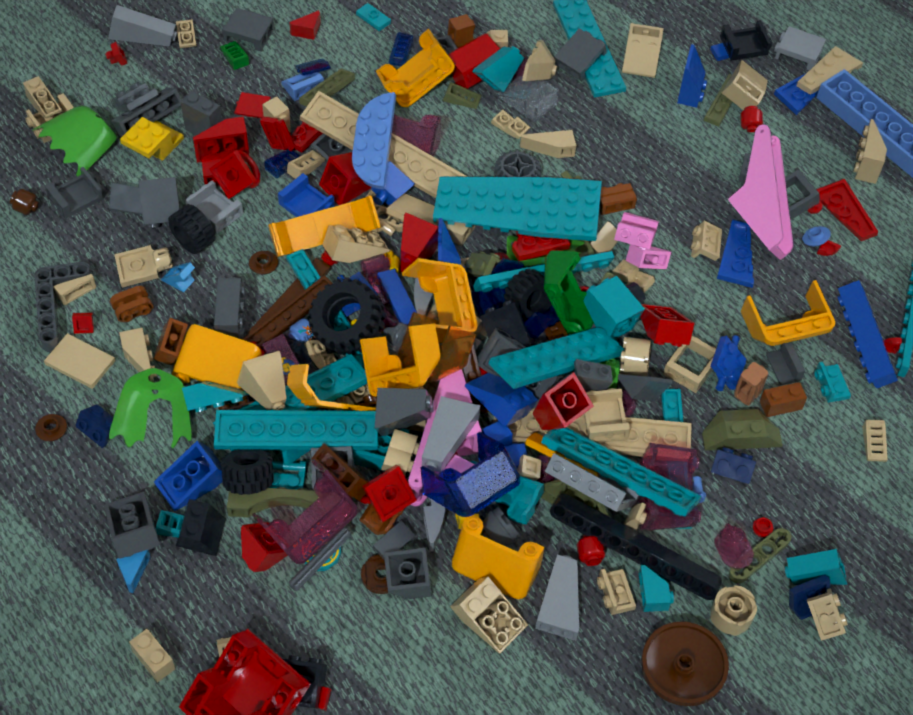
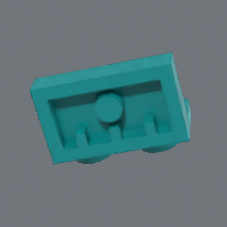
(832, 382)

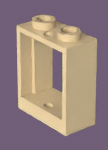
(685, 377)

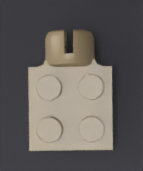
(142, 264)

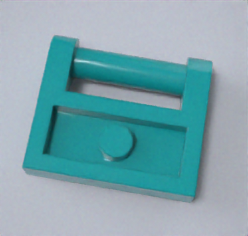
(289, 481)

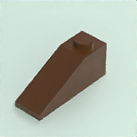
(343, 473)

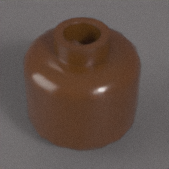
(24, 201)

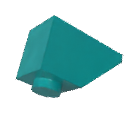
(654, 591)

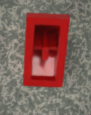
(306, 26)

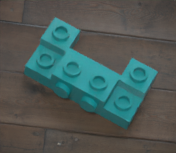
(522, 499)

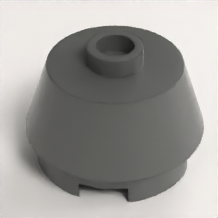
(499, 528)

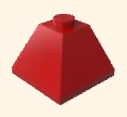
(259, 548)

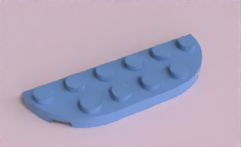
(373, 140)

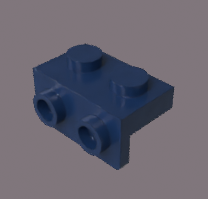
(95, 424)
(733, 466)
(799, 594)

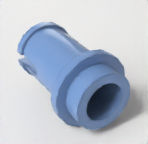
(697, 488)

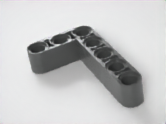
(46, 298)

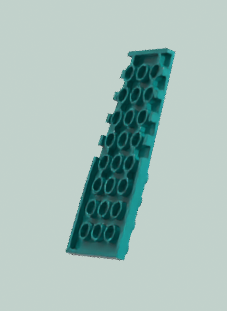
(523, 204)

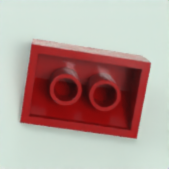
(469, 57)

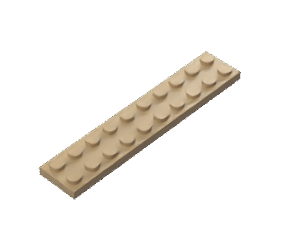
(340, 124)
(640, 434)

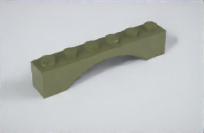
(246, 504)

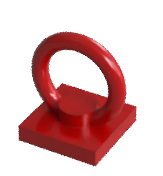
(234, 174)
(388, 493)

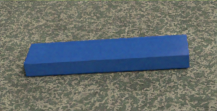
(396, 295)

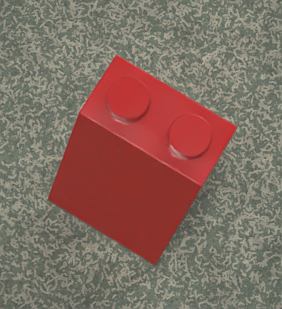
(341, 179)
(418, 240)
(562, 404)

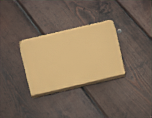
(605, 239)

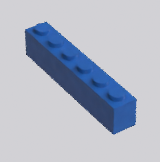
(867, 335)

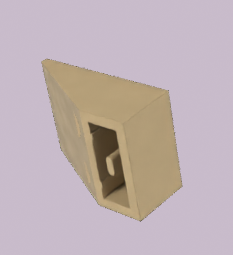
(642, 50)
(745, 86)
(871, 156)
(352, 244)
(489, 614)

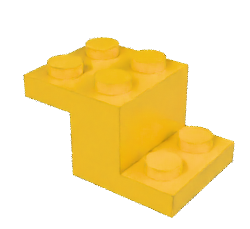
(151, 138)

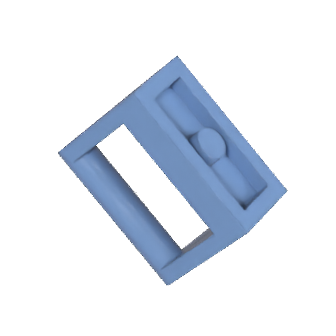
(302, 87)

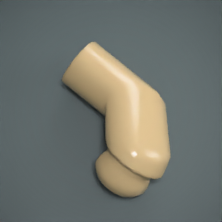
(387, 228)

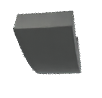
(394, 539)

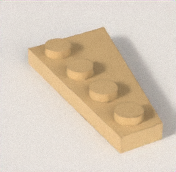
(827, 67)

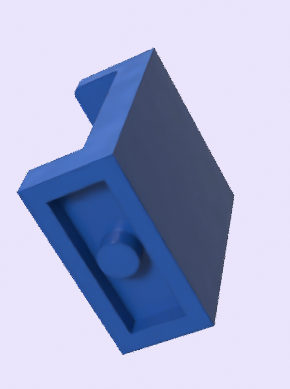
(302, 198)

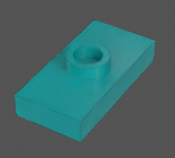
(373, 17)

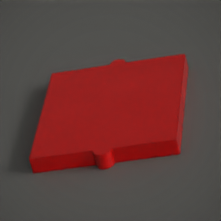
(251, 105)

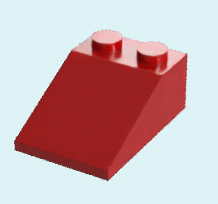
(221, 139)
(666, 325)

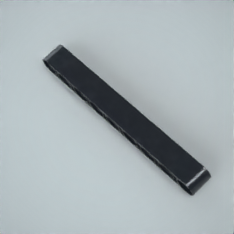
(636, 546)

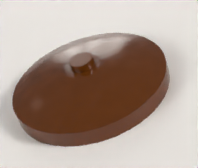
(684, 663)

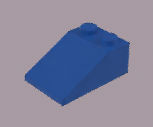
(692, 80)
(501, 399)
(190, 476)

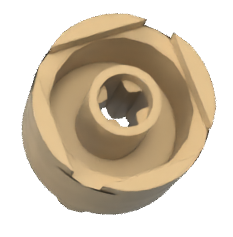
(635, 356)
(733, 610)

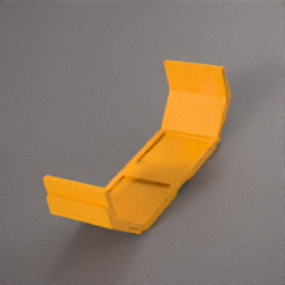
(310, 229)
(298, 384)

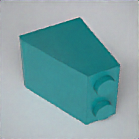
(613, 307)

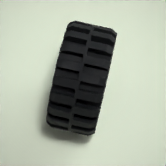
(328, 305)

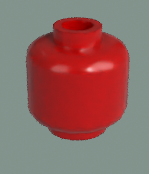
(751, 118)
(590, 550)

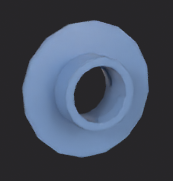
(816, 236)

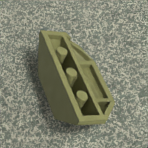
(741, 431)
(557, 487)

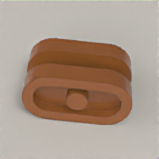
(131, 303)

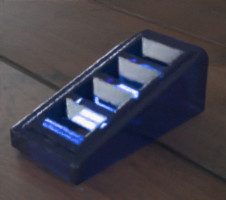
(404, 40)
(277, 171)

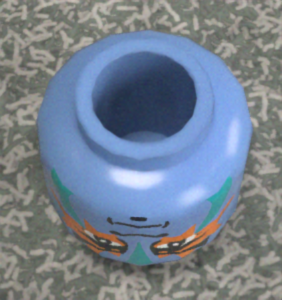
(301, 331)

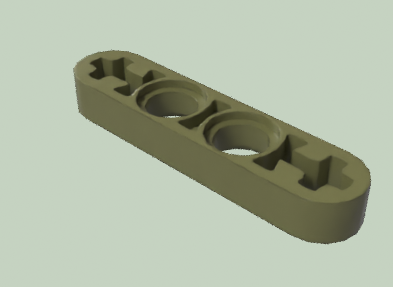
(761, 557)

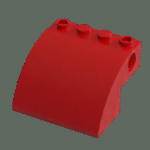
(246, 682)

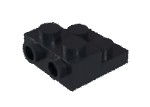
(314, 673)

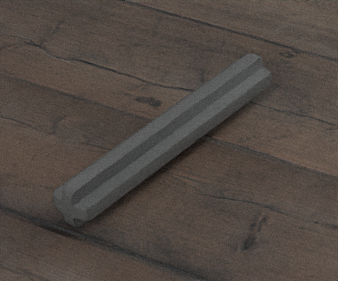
(319, 559)

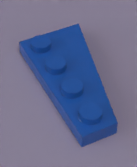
(793, 96)
(736, 260)

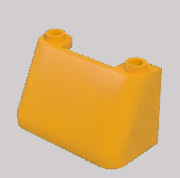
(418, 73)
(213, 357)
(482, 557)

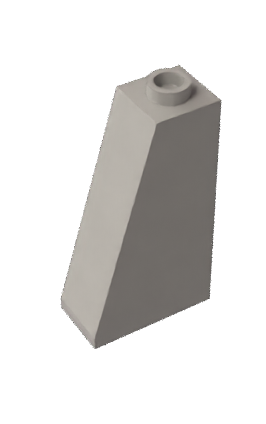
(140, 28)
(449, 429)
(560, 604)

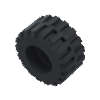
(191, 229)
(529, 291)
(247, 471)

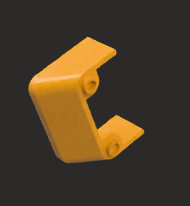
(450, 291)
(812, 323)
(386, 370)

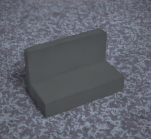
(786, 364)

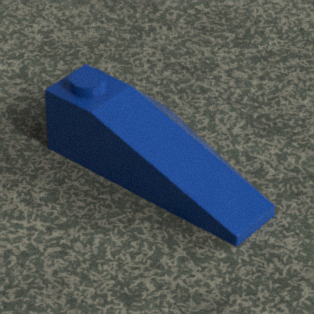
(446, 248)

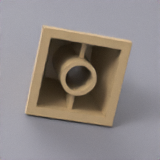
(264, 380)

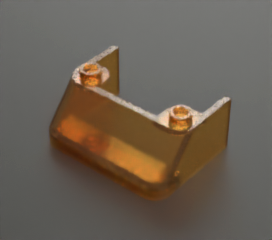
(453, 351)

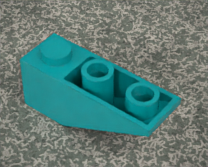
(208, 393)

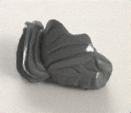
(394, 337)

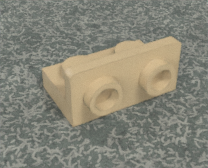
(706, 241)
(826, 615)

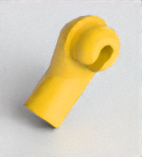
(394, 260)

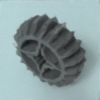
(517, 165)

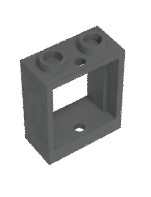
(811, 195)

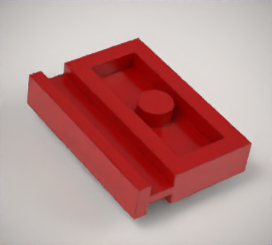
(277, 133)

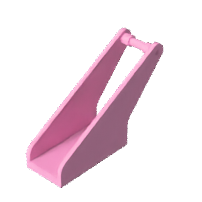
(764, 195)
(454, 388)

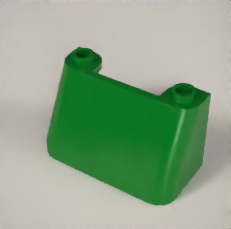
(565, 292)

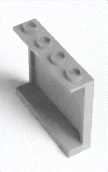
(599, 488)

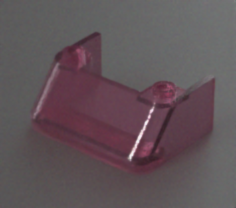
(317, 523)

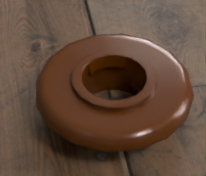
(265, 268)
(368, 401)
(53, 434)

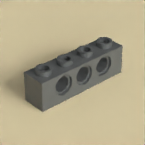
(151, 110)

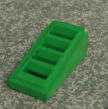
(237, 57)

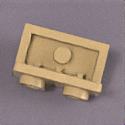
(616, 591)

